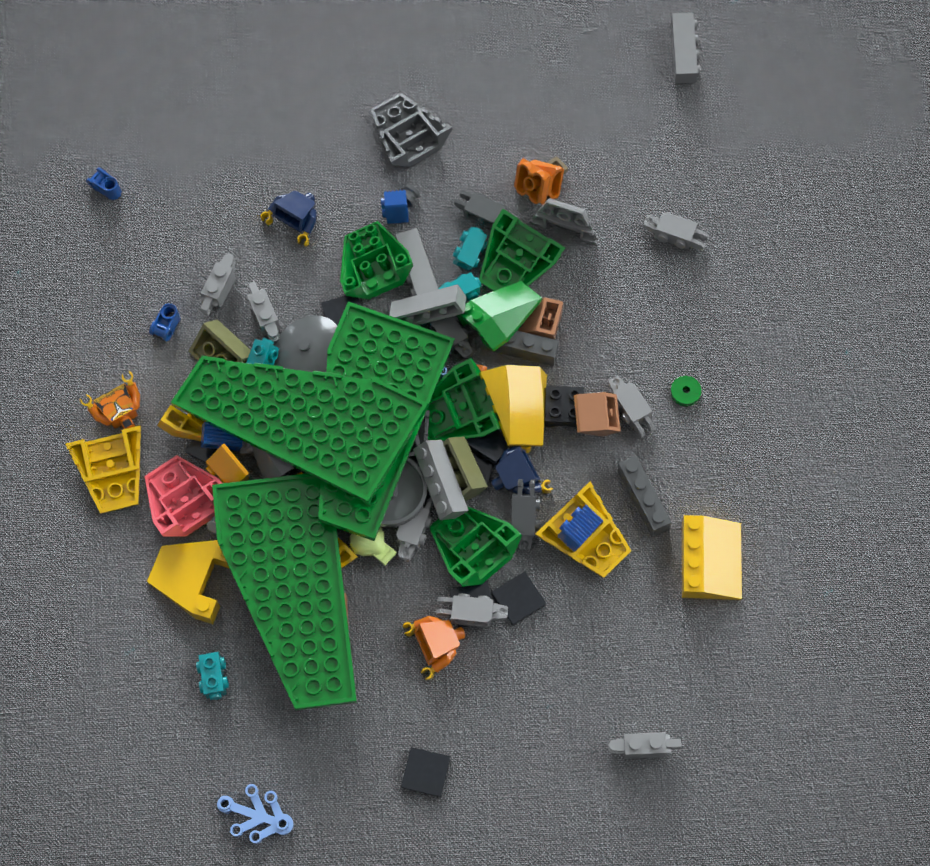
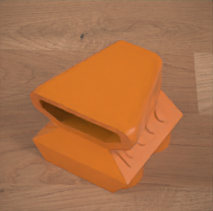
(538, 180)

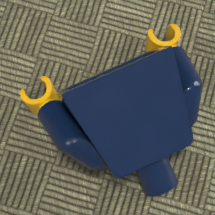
(295, 211)
(516, 465)

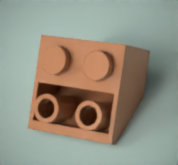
(544, 319)
(597, 413)

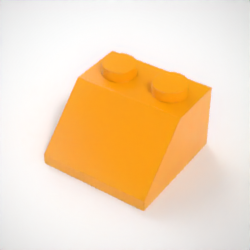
(226, 466)

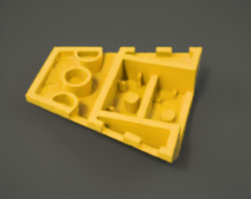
(519, 402)
(110, 468)
(603, 548)

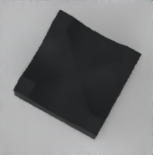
(561, 405)

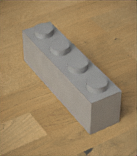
(684, 48)
(421, 273)
(430, 306)
(440, 479)

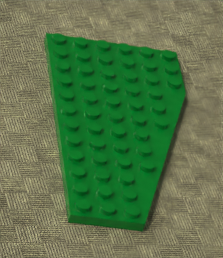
(401, 355)
(315, 420)
(290, 582)

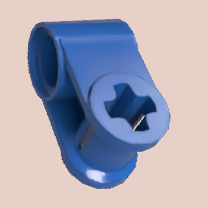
(102, 182)
(163, 325)

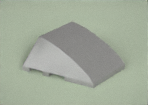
(566, 217)

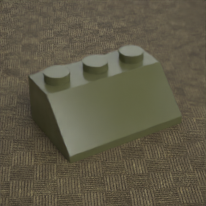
(218, 342)
(465, 467)

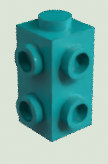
(472, 243)
(468, 283)
(263, 352)
(212, 675)

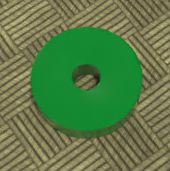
(682, 398)

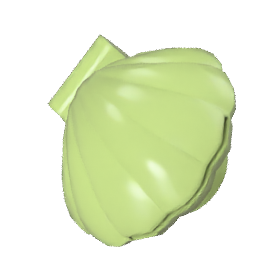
(376, 548)

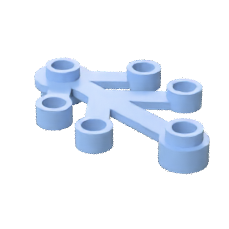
(258, 816)

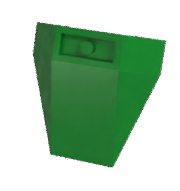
(373, 262)

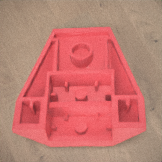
(180, 497)

